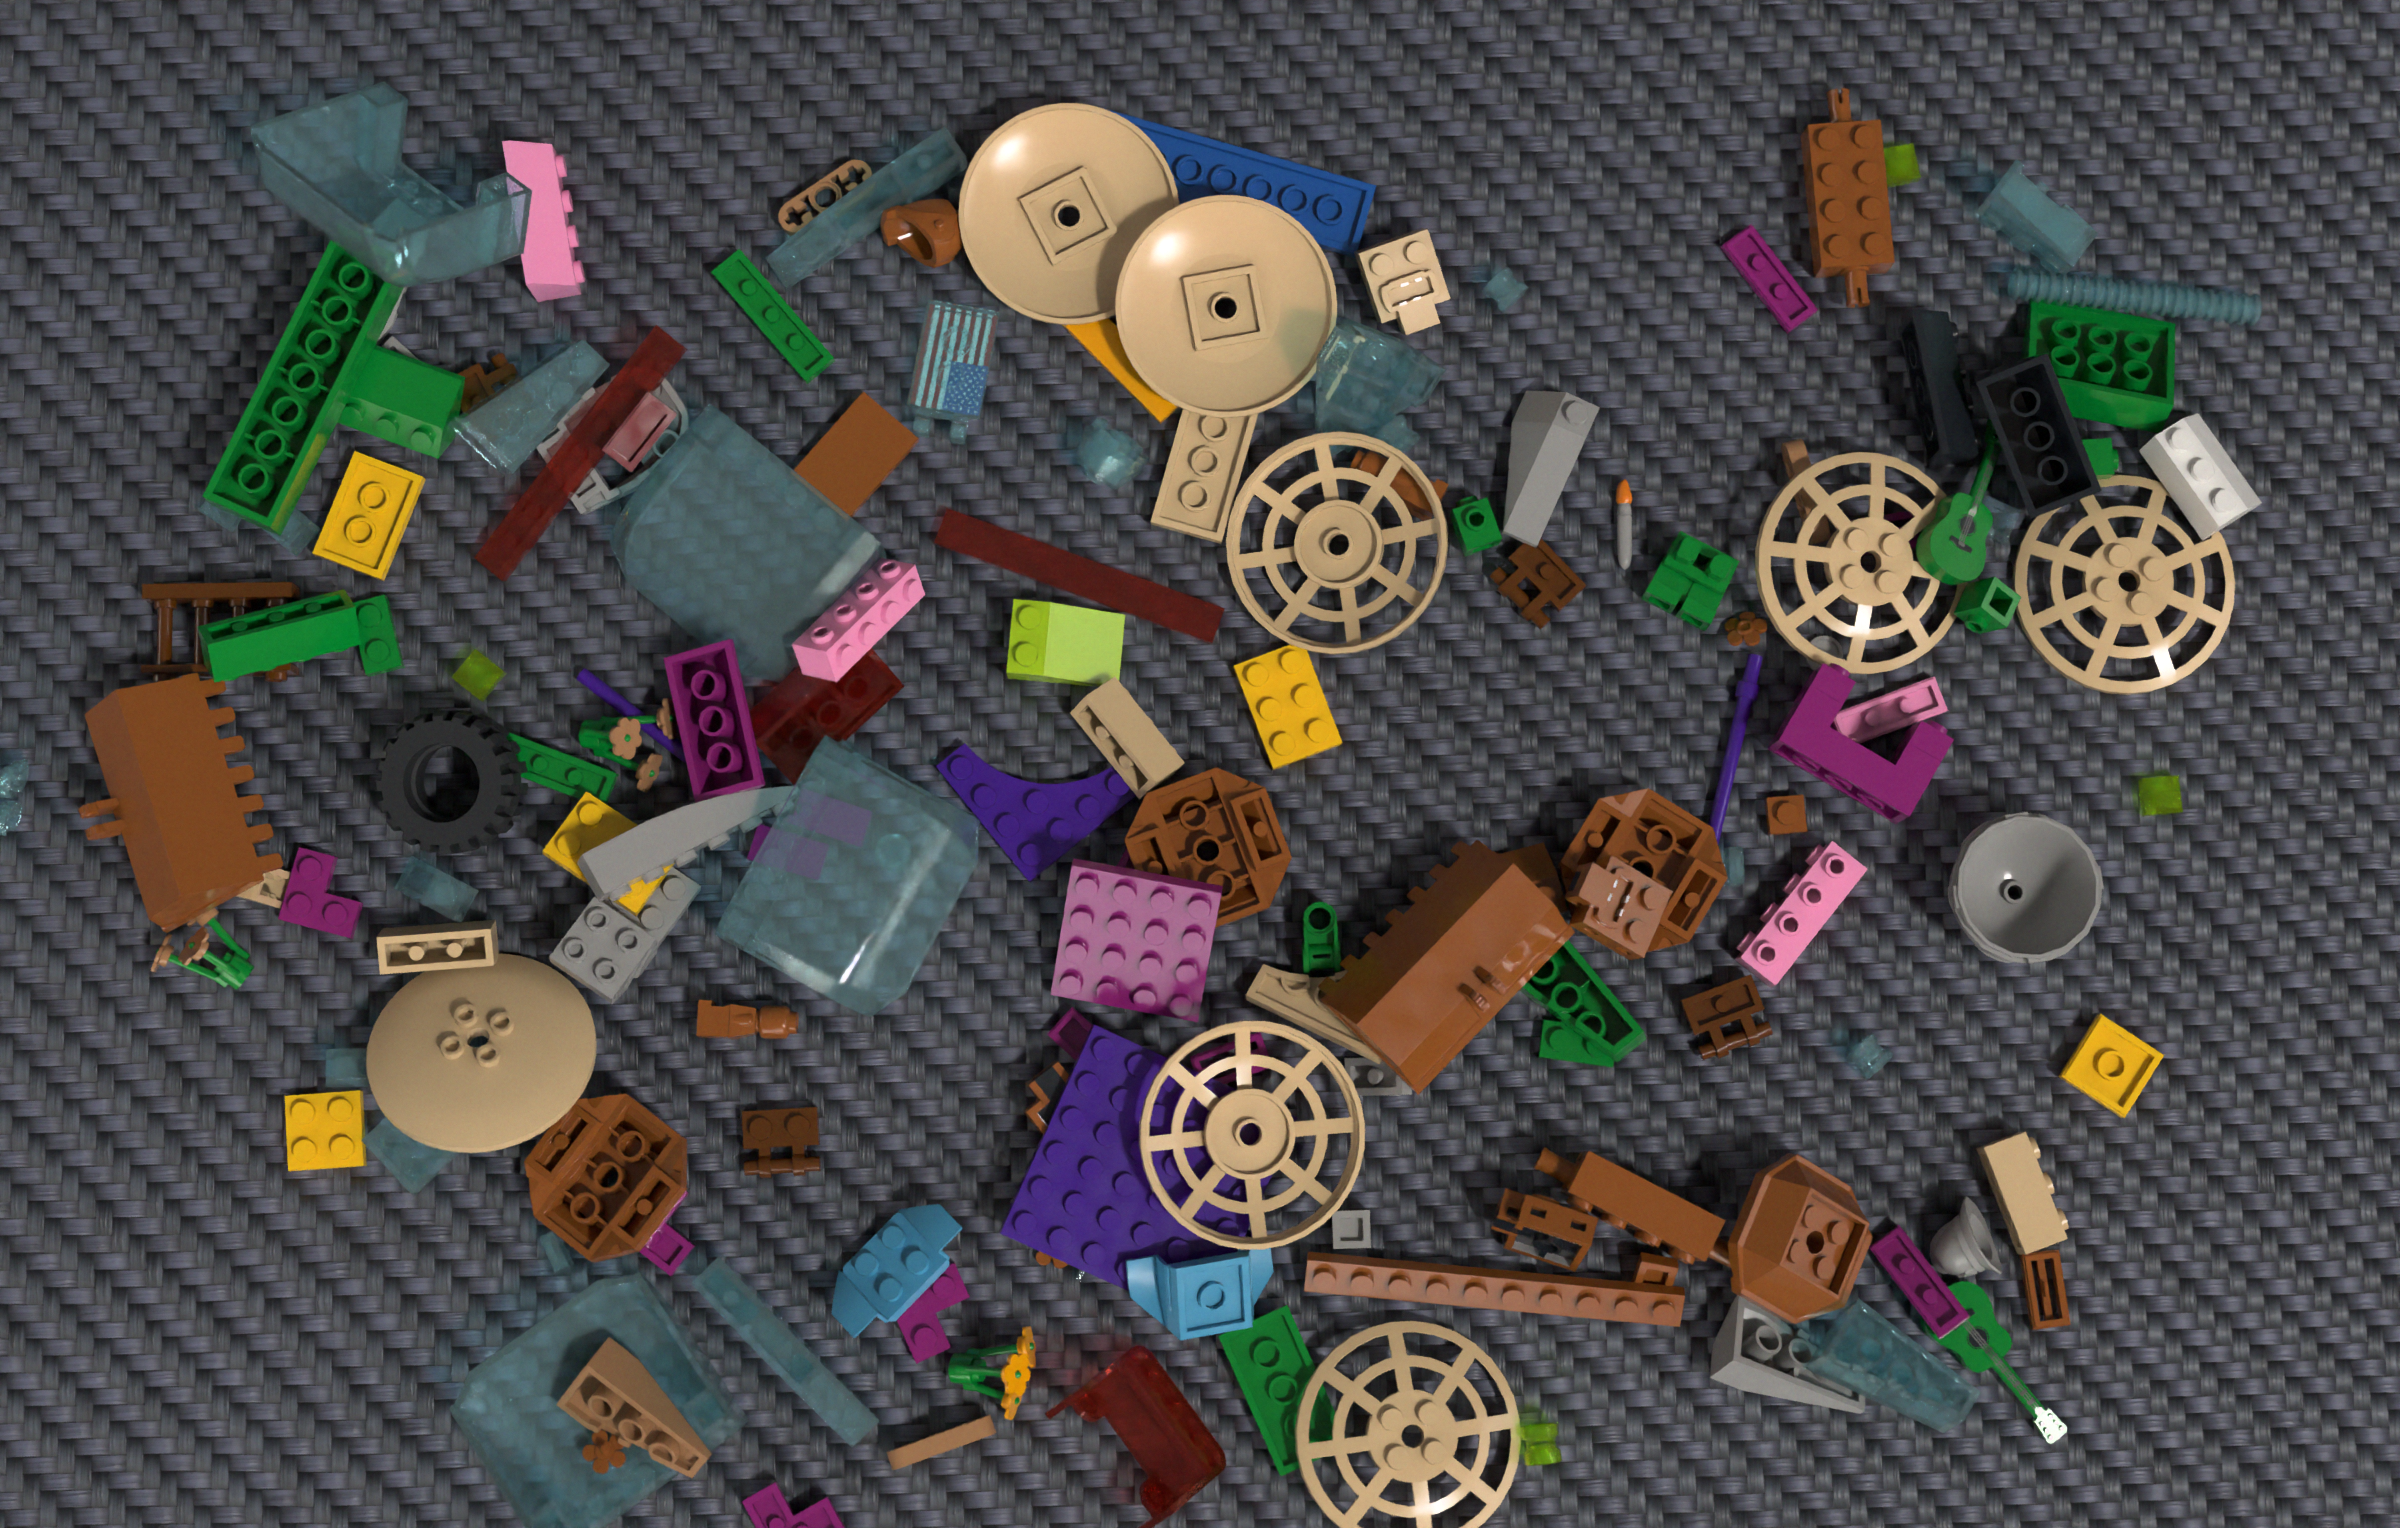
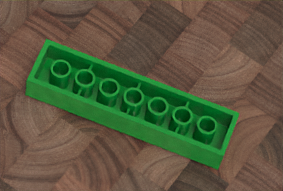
(302, 392)

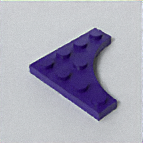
(1032, 819)

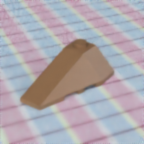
(625, 1400)

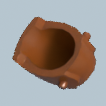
(924, 230)

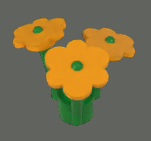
(971, 1369)

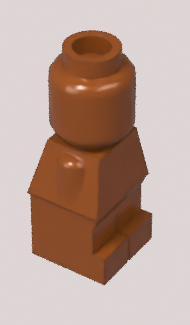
(1403, 483)
(742, 1021)

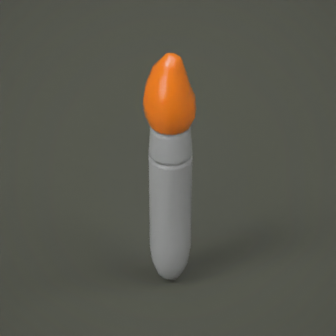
(1624, 524)

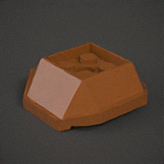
(1219, 811)
(1667, 840)
(573, 1167)
(1797, 1241)

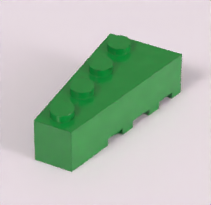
(1583, 1002)

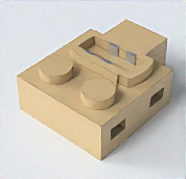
(1404, 280)

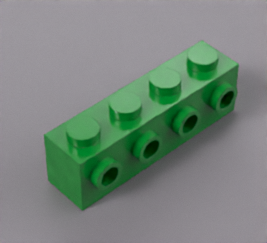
(279, 635)

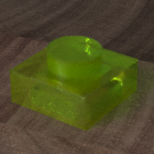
(1901, 165)
(478, 675)
(2160, 796)

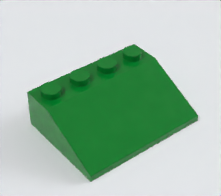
(2106, 362)

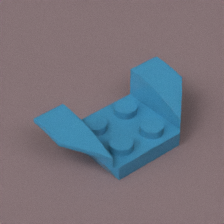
(894, 1267)
(1202, 1293)

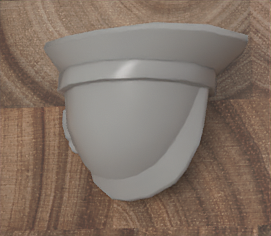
(1964, 1244)

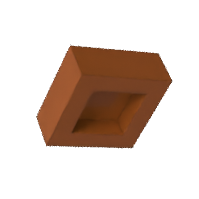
(1785, 815)
(1655, 1269)

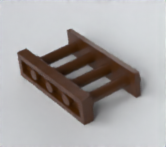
(202, 599)

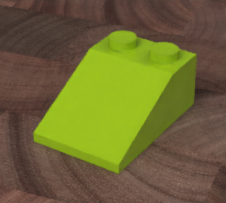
(1064, 643)

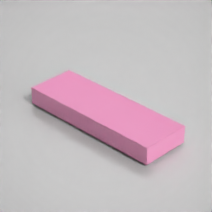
(1891, 711)

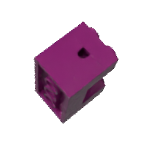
(1881, 785)

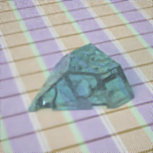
(1368, 381)

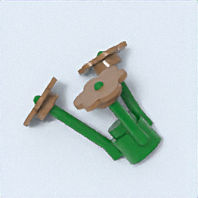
(624, 739)
(229, 969)

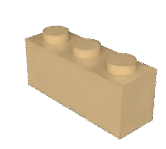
(1127, 737)
(437, 947)
(2023, 1192)

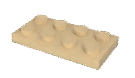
(1203, 475)

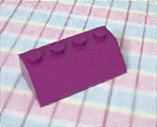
(714, 721)

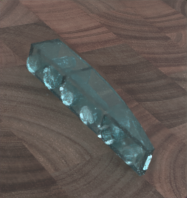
(860, 210)
(784, 1350)

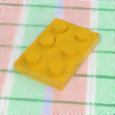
(369, 516)
(1287, 705)
(586, 828)

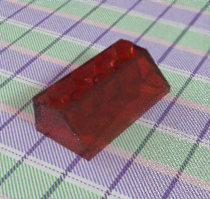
(807, 708)

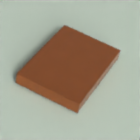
(857, 454)

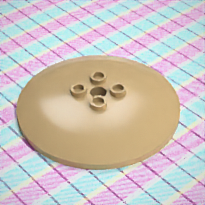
(1031, 172)
(1238, 253)
(490, 1094)

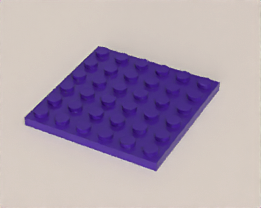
(1087, 1181)

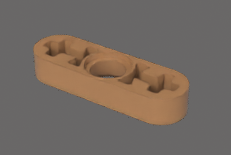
(797, 203)
(1796, 460)
(941, 1442)

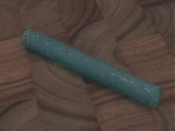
(2135, 297)

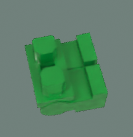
(1694, 578)

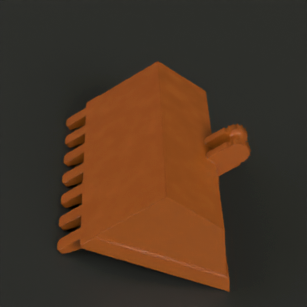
(176, 797)
(1446, 963)

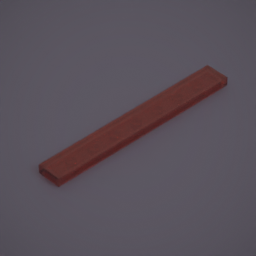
(578, 455)
(1079, 576)

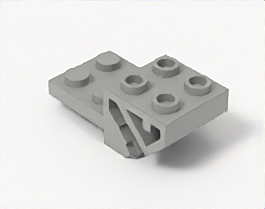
(614, 946)

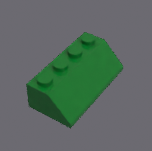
(405, 402)

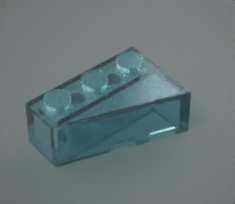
(2035, 221)

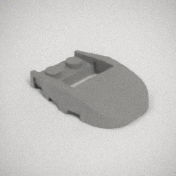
(595, 491)

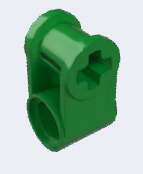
(1320, 942)

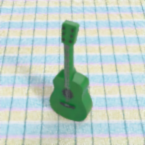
(1955, 540)
(1983, 1344)

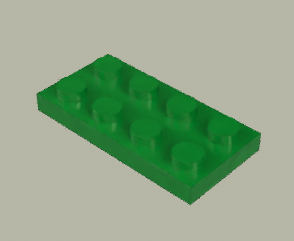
(1273, 1373)

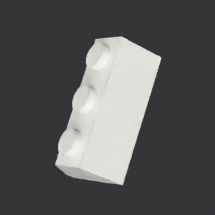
(2199, 475)

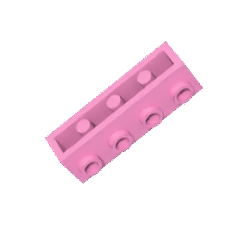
(858, 619)
(1800, 914)

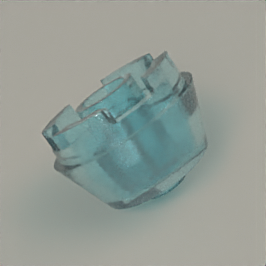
(1109, 455)

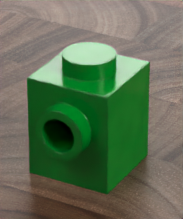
(1475, 525)
(1987, 605)

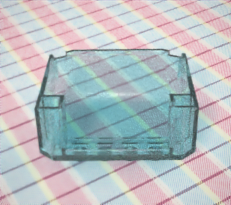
(346, 178)
(738, 545)
(853, 880)
(538, 1447)

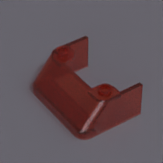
(1155, 1428)

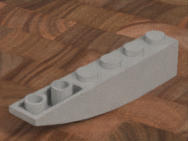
(675, 839)

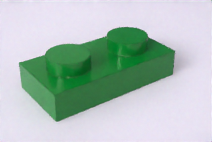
(378, 636)
(1564, 1044)

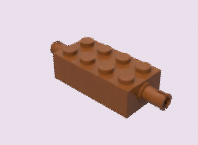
(1847, 198)
(1638, 1204)

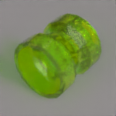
(1541, 1452)

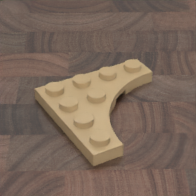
(1298, 1001)

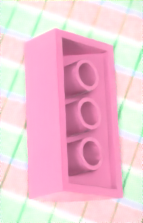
(550, 240)

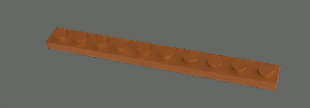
(1494, 1289)

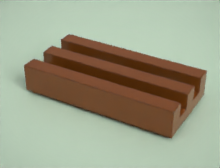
(2030, 1292)

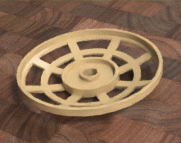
(1317, 530)
(1843, 563)
(2113, 603)
(1275, 1138)
(1395, 1413)

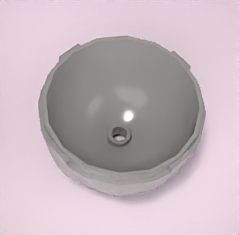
(2055, 884)

